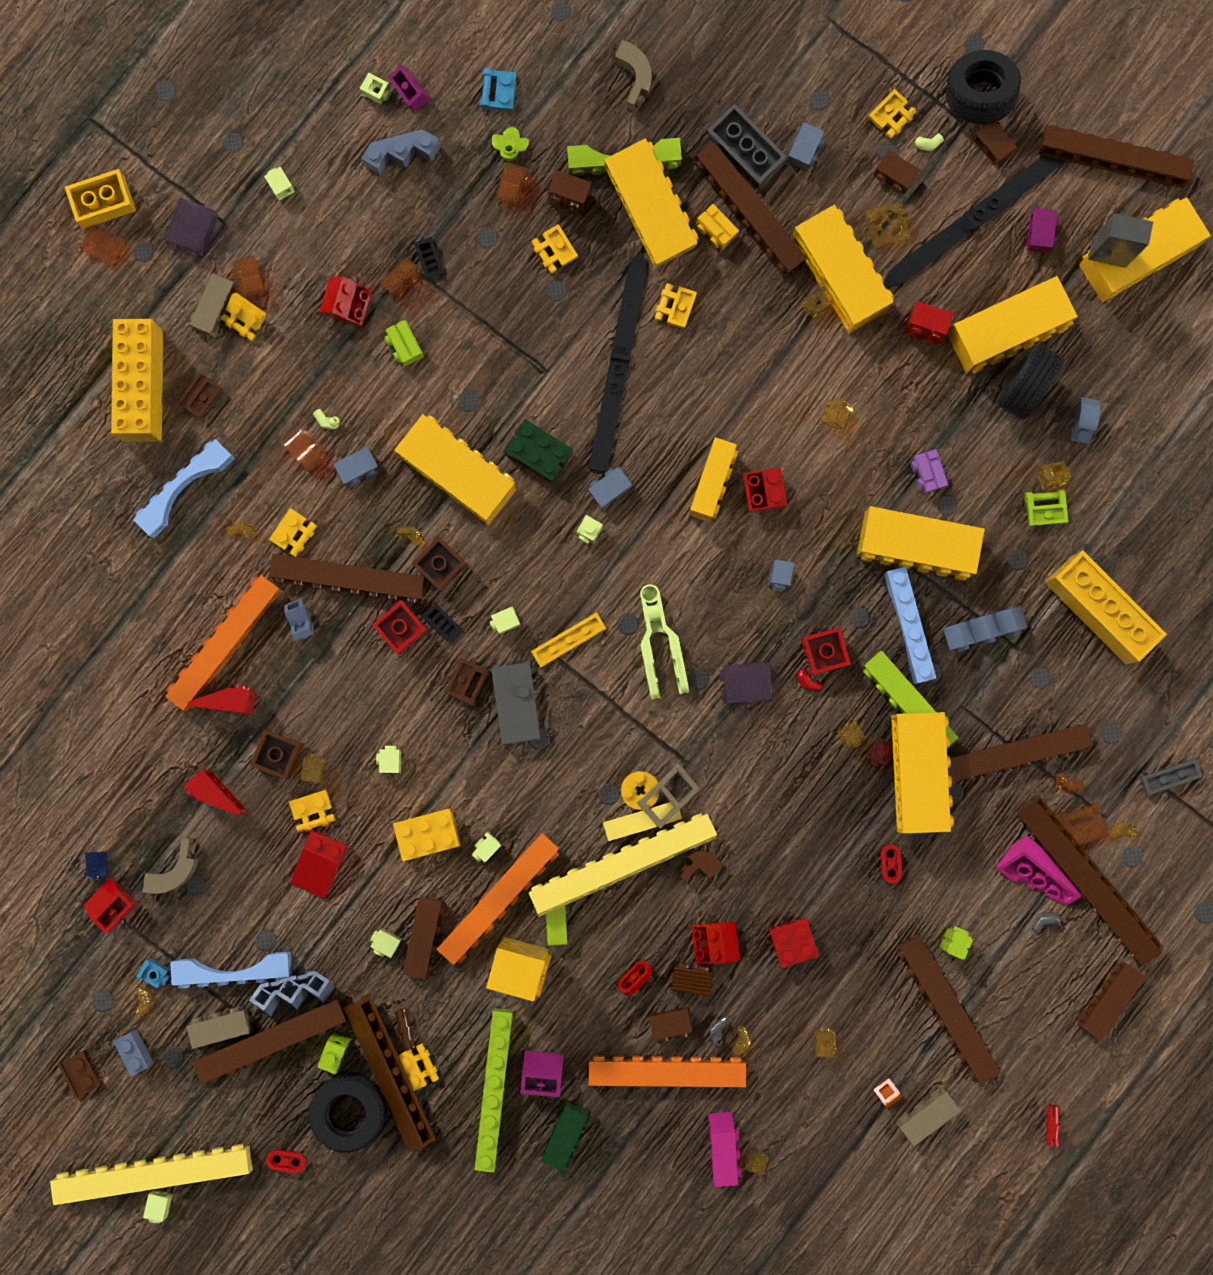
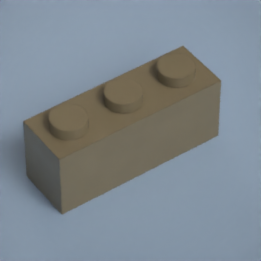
(212, 305)
(219, 1027)
(928, 1116)

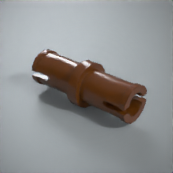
(404, 1028)

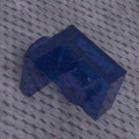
(96, 865)

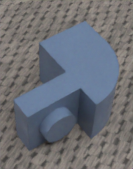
(1087, 420)
(299, 620)

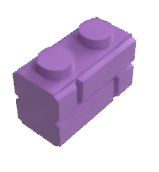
(929, 472)

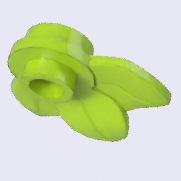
(509, 141)

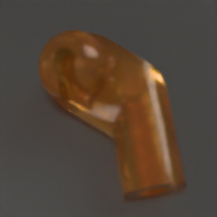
(1066, 785)

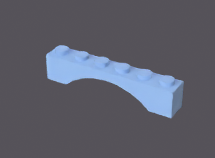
(155, 516)
(907, 612)
(191, 971)

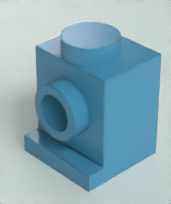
(161, 971)

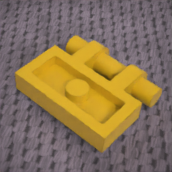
(888, 109)
(560, 247)
(681, 307)
(246, 312)
(289, 528)
(310, 805)
(412, 1068)

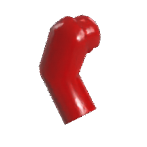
(806, 683)

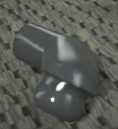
(1046, 919)
(716, 1031)

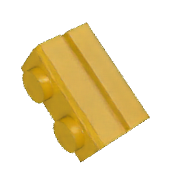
(717, 227)

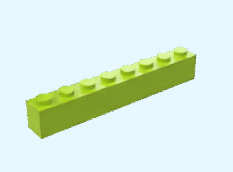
(494, 1090)

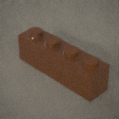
(423, 936)
(1111, 1000)

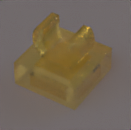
(756, 1162)

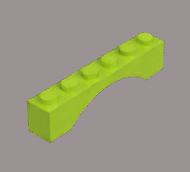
(586, 160)

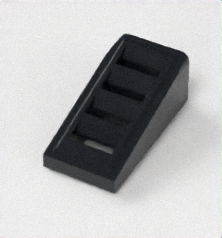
(424, 242)
(453, 633)

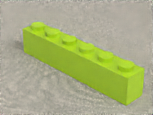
(898, 688)

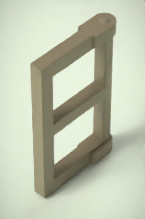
(660, 786)

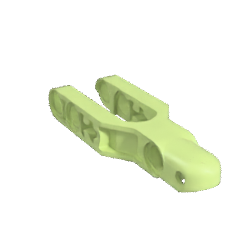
(655, 623)

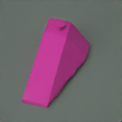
(1033, 866)

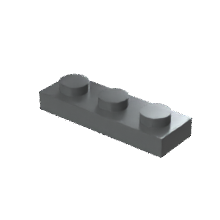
(1171, 776)

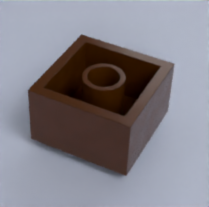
(569, 193)
(439, 564)
(277, 754)

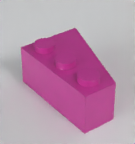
(724, 1149)

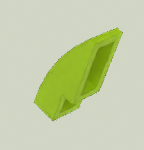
(556, 926)

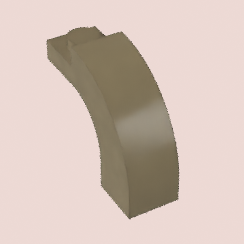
(635, 61)
(160, 883)

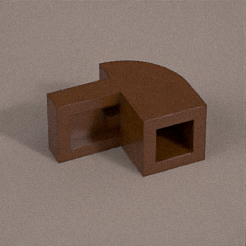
(701, 859)

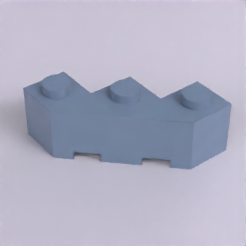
(400, 150)
(985, 628)
(292, 991)

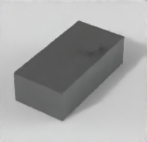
(747, 146)
(1120, 240)
(516, 703)

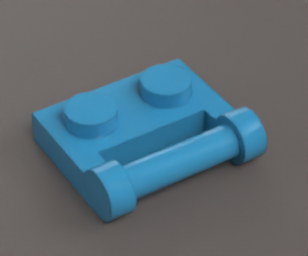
(504, 90)

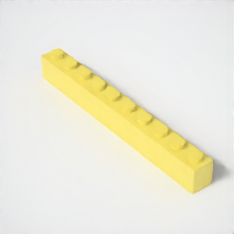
(622, 865)
(151, 1175)

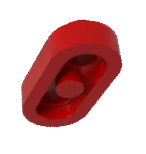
(892, 863)
(635, 978)
(287, 1161)

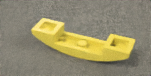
(637, 822)

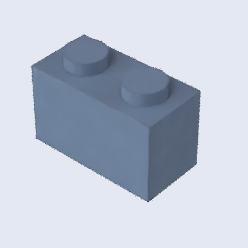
(805, 146)
(356, 467)
(609, 488)
(780, 575)
(133, 1052)

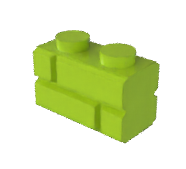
(404, 343)
(956, 942)

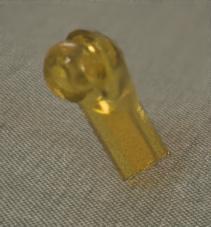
(242, 528)
(412, 533)
(1122, 828)
(145, 1000)
(743, 1042)

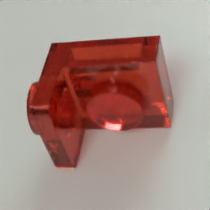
(879, 753)

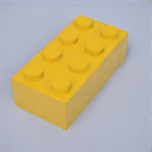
(712, 480)

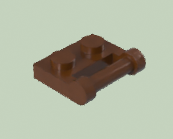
(462, 679)

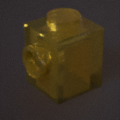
(836, 413)
(851, 735)
(313, 768)
(824, 1042)

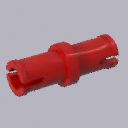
(1053, 1125)

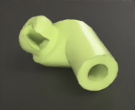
(928, 144)
(326, 422)

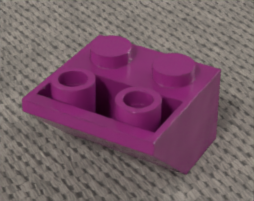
(542, 1073)

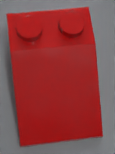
(235, 699)
(209, 789)
(319, 863)

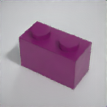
(409, 87)
(1042, 230)

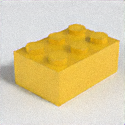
(100, 198)
(426, 834)

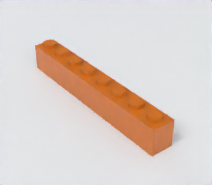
(223, 643)
(498, 898)
(667, 1072)

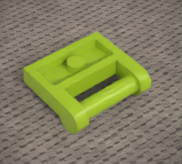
(1046, 513)

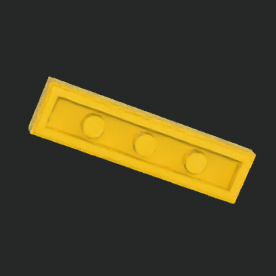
(568, 640)

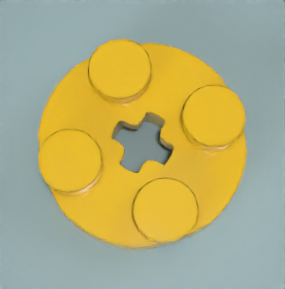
(638, 779)

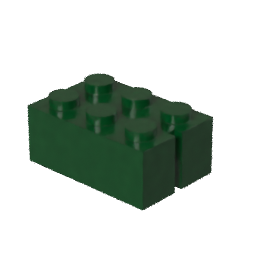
(538, 451)
(565, 1135)

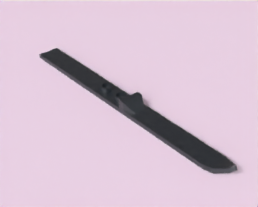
(971, 220)
(618, 364)

